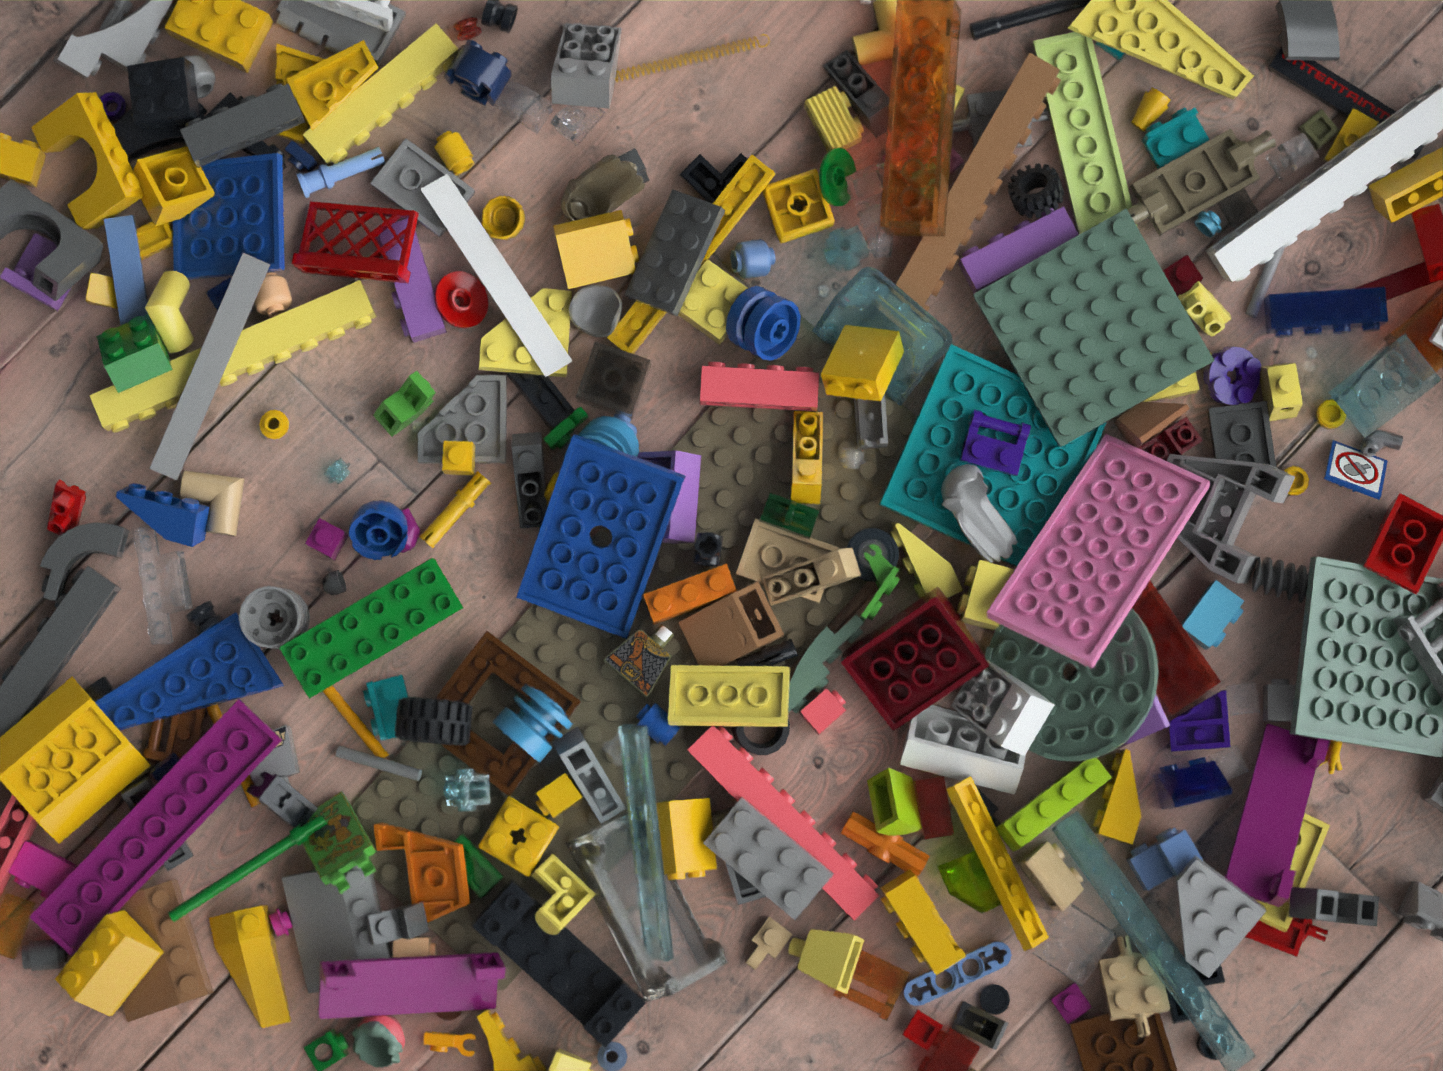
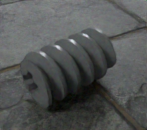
(1280, 578)

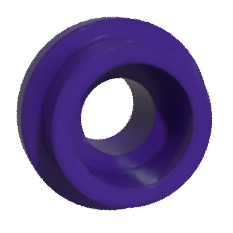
(113, 97)

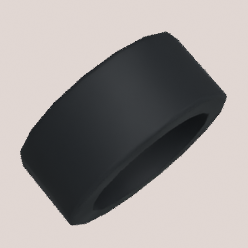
(761, 749)

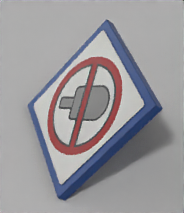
(1355, 470)

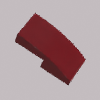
(1174, 440)

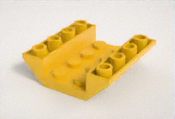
(67, 760)

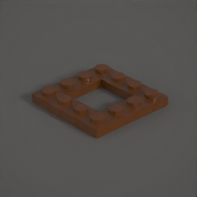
(495, 657)

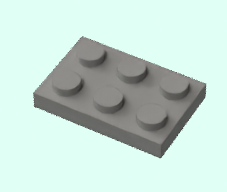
(404, 177)

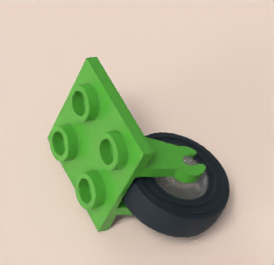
(877, 561)

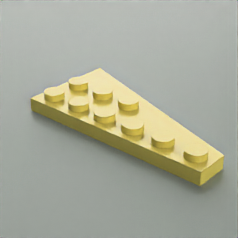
(1163, 38)

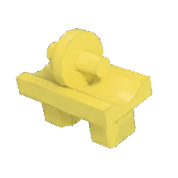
(1204, 309)

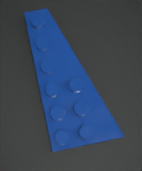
(200, 674)

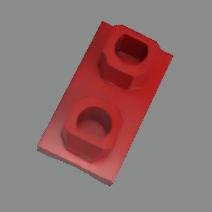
(65, 508)

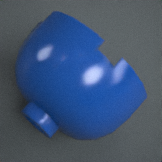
(378, 530)

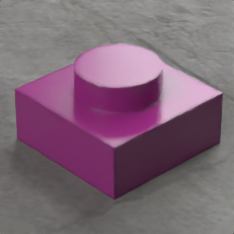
(1071, 1003)

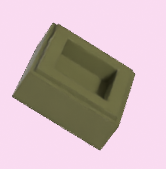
(1319, 129)

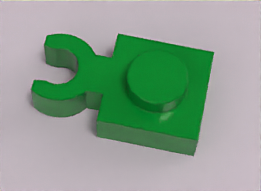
(561, 434)

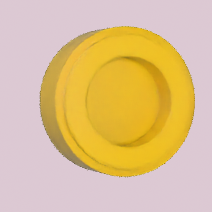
(1330, 415)

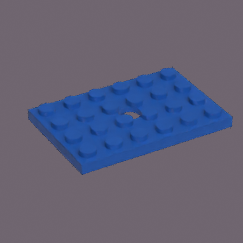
(610, 491)

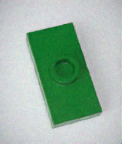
(480, 872)

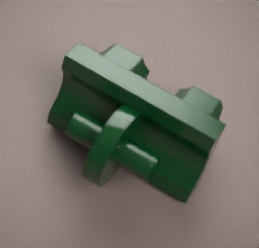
(789, 515)

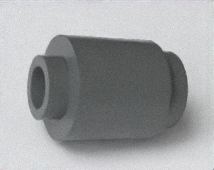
(43, 955)

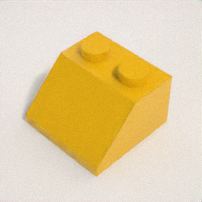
(171, 185)

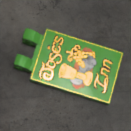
(339, 843)

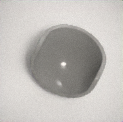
(596, 310)

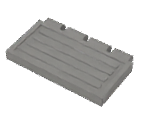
(339, 29)

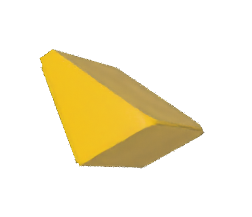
(101, 291)

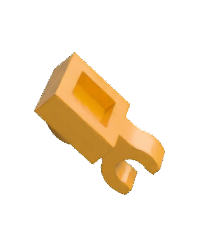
(441, 1041)

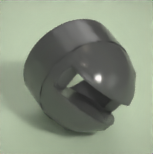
(334, 583)

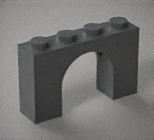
(75, 251)

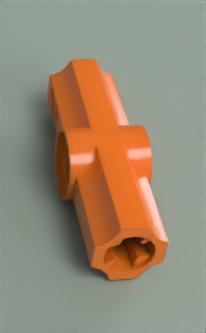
(885, 847)

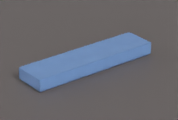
(126, 267)

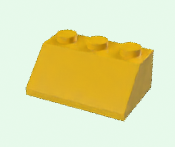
(109, 963)

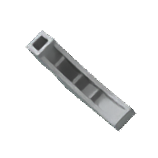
(119, 43)

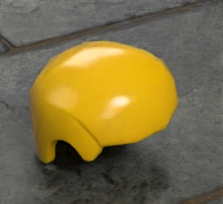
(503, 217)

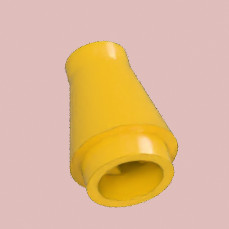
(1150, 108)

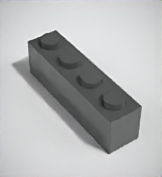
(242, 125)

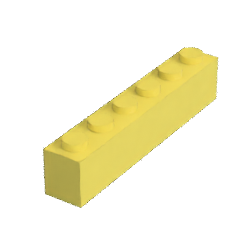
(382, 95)

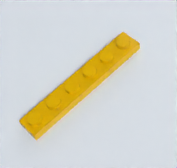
(997, 863)

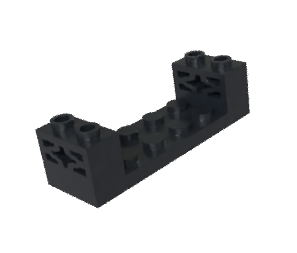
(559, 964)

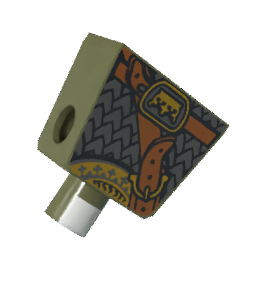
(642, 659)

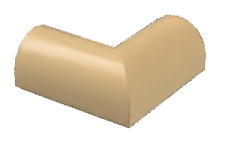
(222, 494)

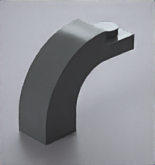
(74, 545)

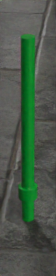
(297, 835)

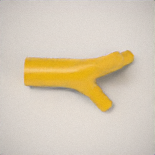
(1333, 756)

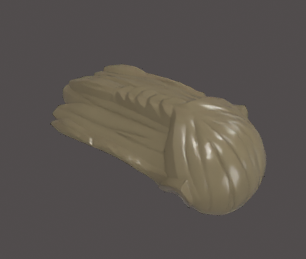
(601, 188)

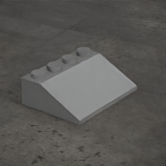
(332, 923)

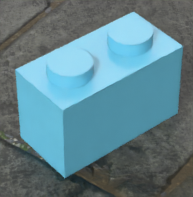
(1212, 614)

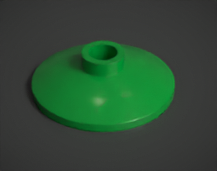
(833, 170)

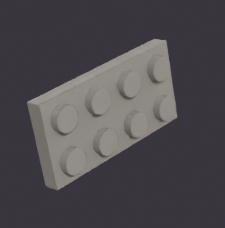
(768, 858)

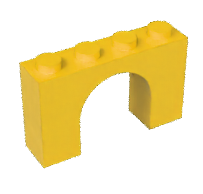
(115, 182)

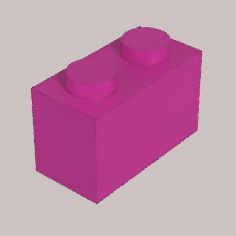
(40, 868)

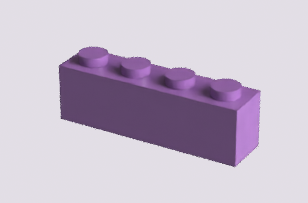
(1017, 249)
(417, 296)

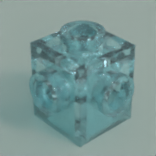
(850, 239)
(467, 789)

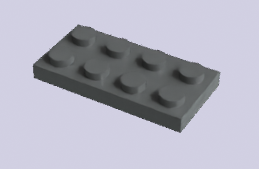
(674, 252)

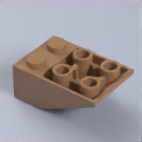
(731, 627)

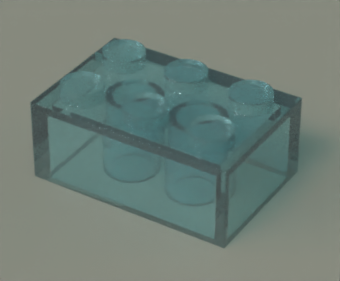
(1385, 386)

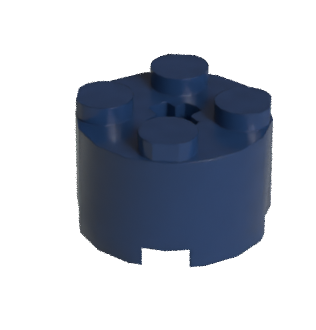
(479, 73)

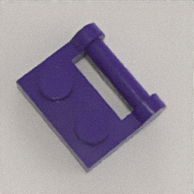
(994, 453)

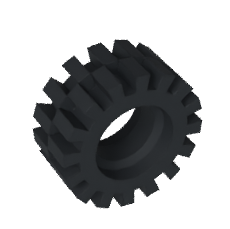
(1038, 202)

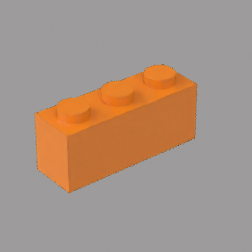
(689, 594)

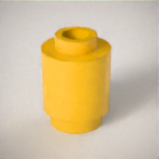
(454, 152)

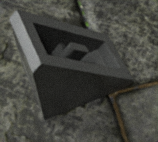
(980, 1025)

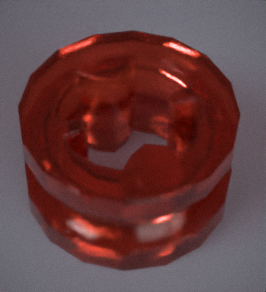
(467, 29)

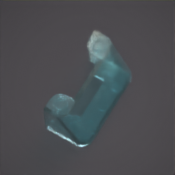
(878, 303)

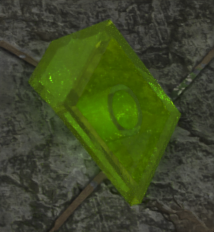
(969, 882)

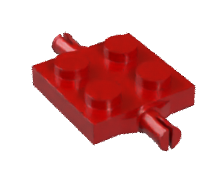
(1286, 941)

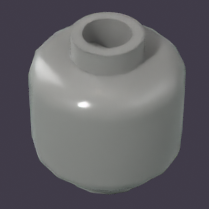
(204, 75)

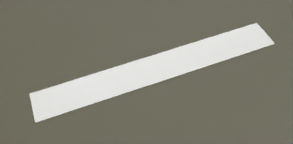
(496, 275)

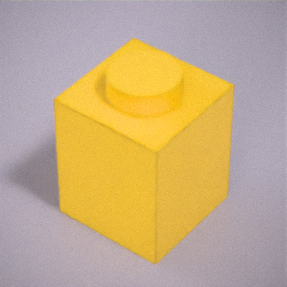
(458, 458)
(558, 796)

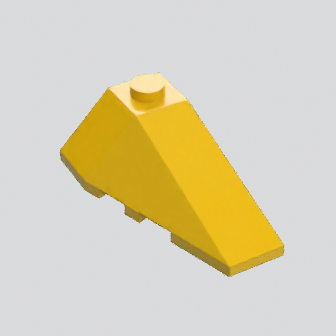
(251, 956)

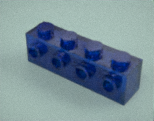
(1326, 311)

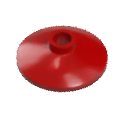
(470, 294)

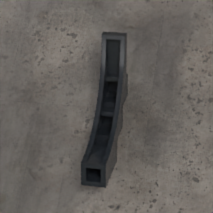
(139, 142)

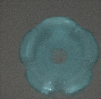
(337, 471)

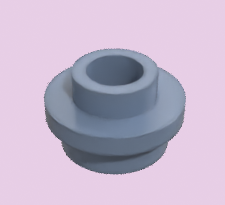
(612, 1066)

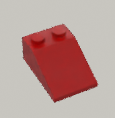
(1406, 543)

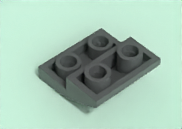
(1308, 30)

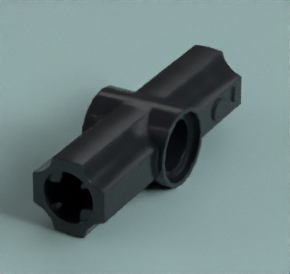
(708, 549)

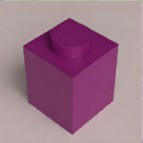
(327, 539)

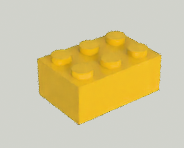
(221, 29)

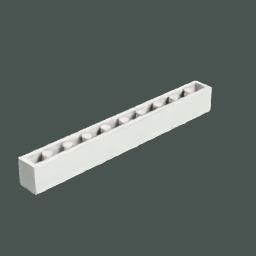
(1330, 186)

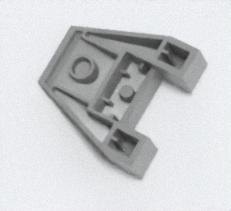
(1223, 509)

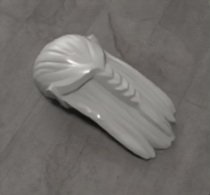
(981, 523)

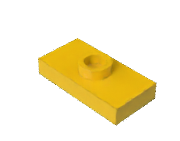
(1354, 128)

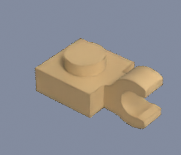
(769, 940)

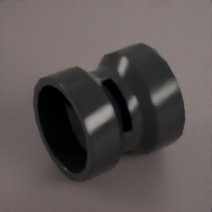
(499, 15)

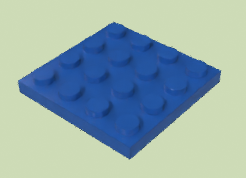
(238, 219)

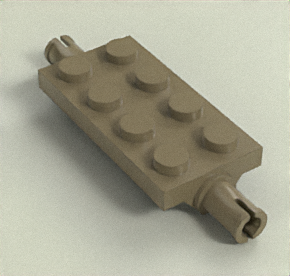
(1197, 180)

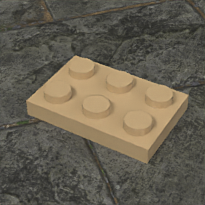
(774, 550)

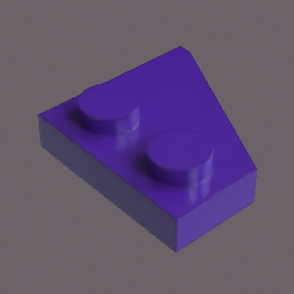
(1202, 726)

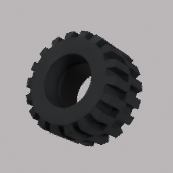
(433, 721)

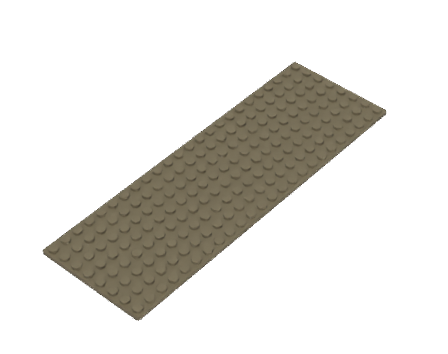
(742, 461)

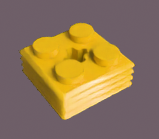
(793, 224)
(500, 843)

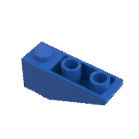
(171, 517)

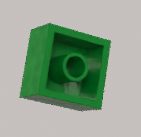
(133, 353)

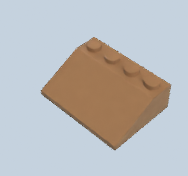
(180, 970)

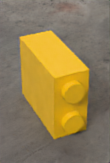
(596, 248)
(862, 362)
(682, 832)

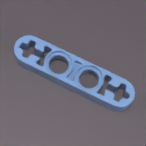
(959, 978)

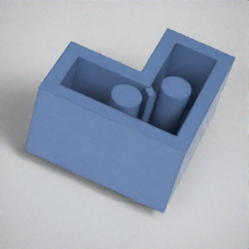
(1163, 858)

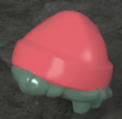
(379, 1040)

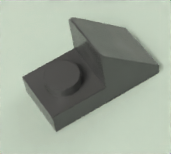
(397, 923)

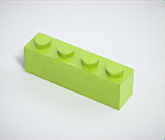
(1053, 803)

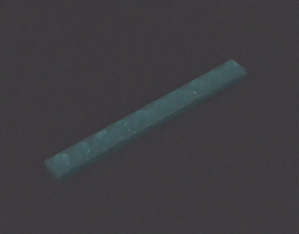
(1153, 942)

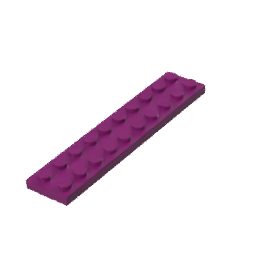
(156, 826)

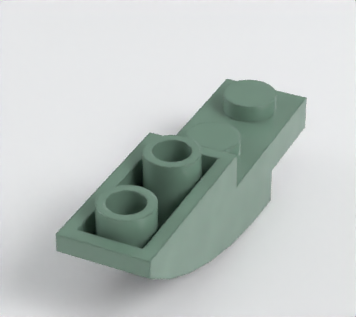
(810, 671)

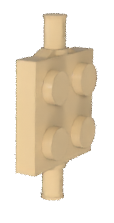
(1132, 987)

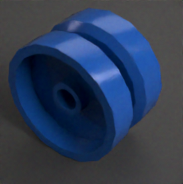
(763, 323)

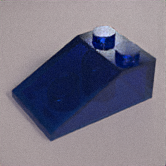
(1190, 784)

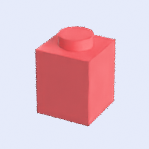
(823, 710)

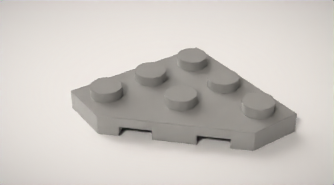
(472, 416)
(1212, 915)

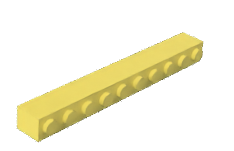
(256, 346)

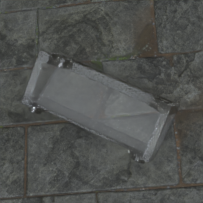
(608, 870)

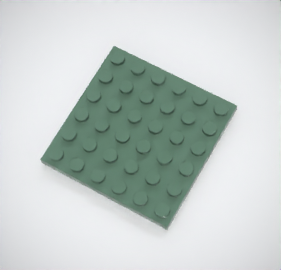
(1093, 328)
(1356, 671)

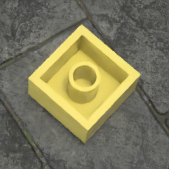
(711, 300)
(984, 584)

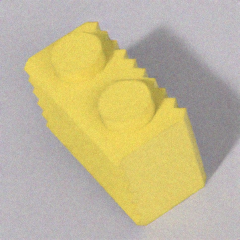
(833, 120)

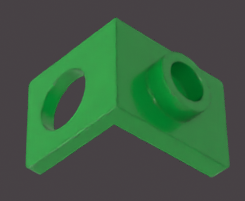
(335, 1041)

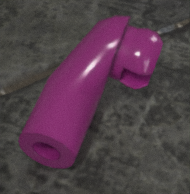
(413, 531)

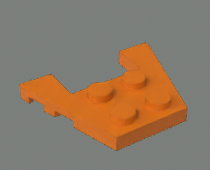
(433, 866)

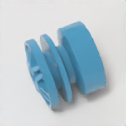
(611, 433)
(533, 722)

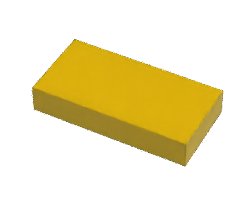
(154, 238)

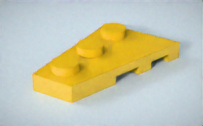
(288, 64)
(331, 81)

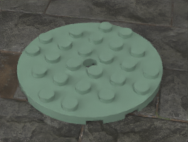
(1096, 707)

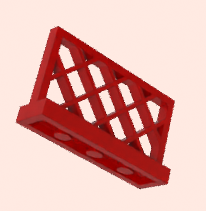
(356, 266)

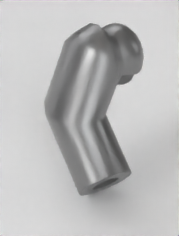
(1378, 440)

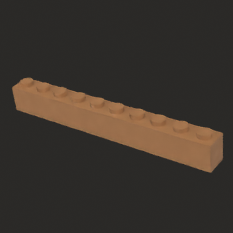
(980, 177)

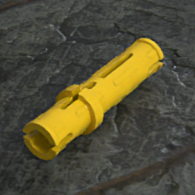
(455, 509)

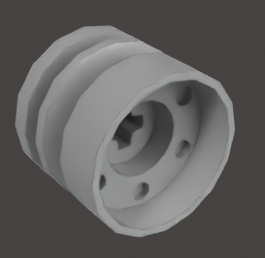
(257, 614)

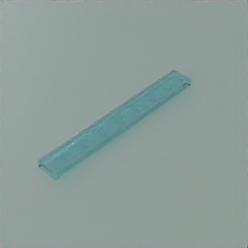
(646, 841)

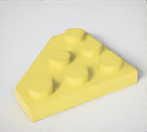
(505, 352)

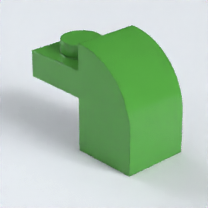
(405, 405)

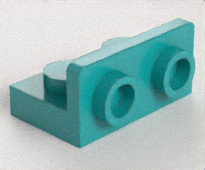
(1175, 137)
(384, 698)

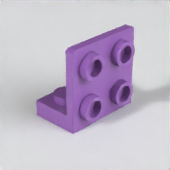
(23, 273)

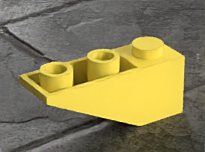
(926, 564)

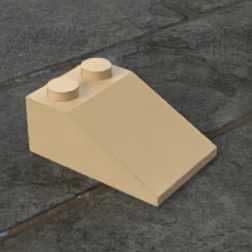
(1051, 876)

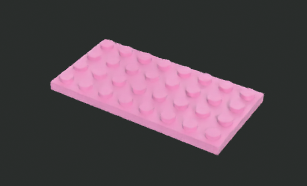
(1098, 550)

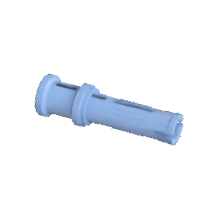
(326, 175)

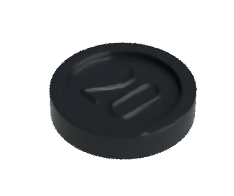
(994, 999)

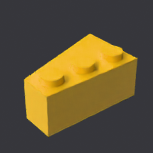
(921, 922)

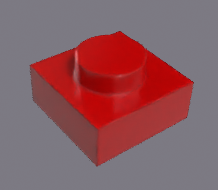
(922, 1029)

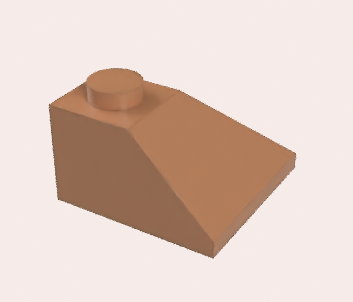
(1147, 420)

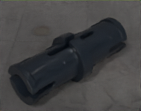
(786, 650)

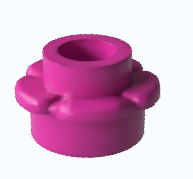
(280, 922)

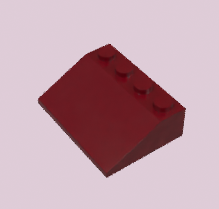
(914, 659)

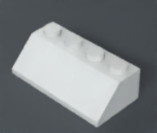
(955, 748)

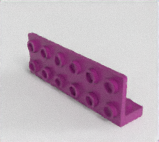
(1274, 814)
(409, 985)

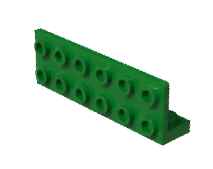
(371, 627)

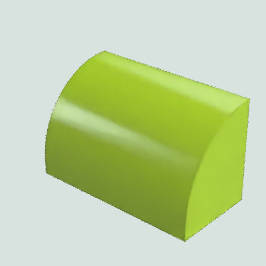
(894, 803)

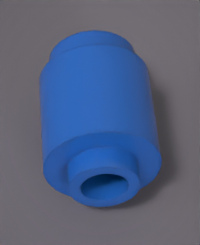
(657, 723)

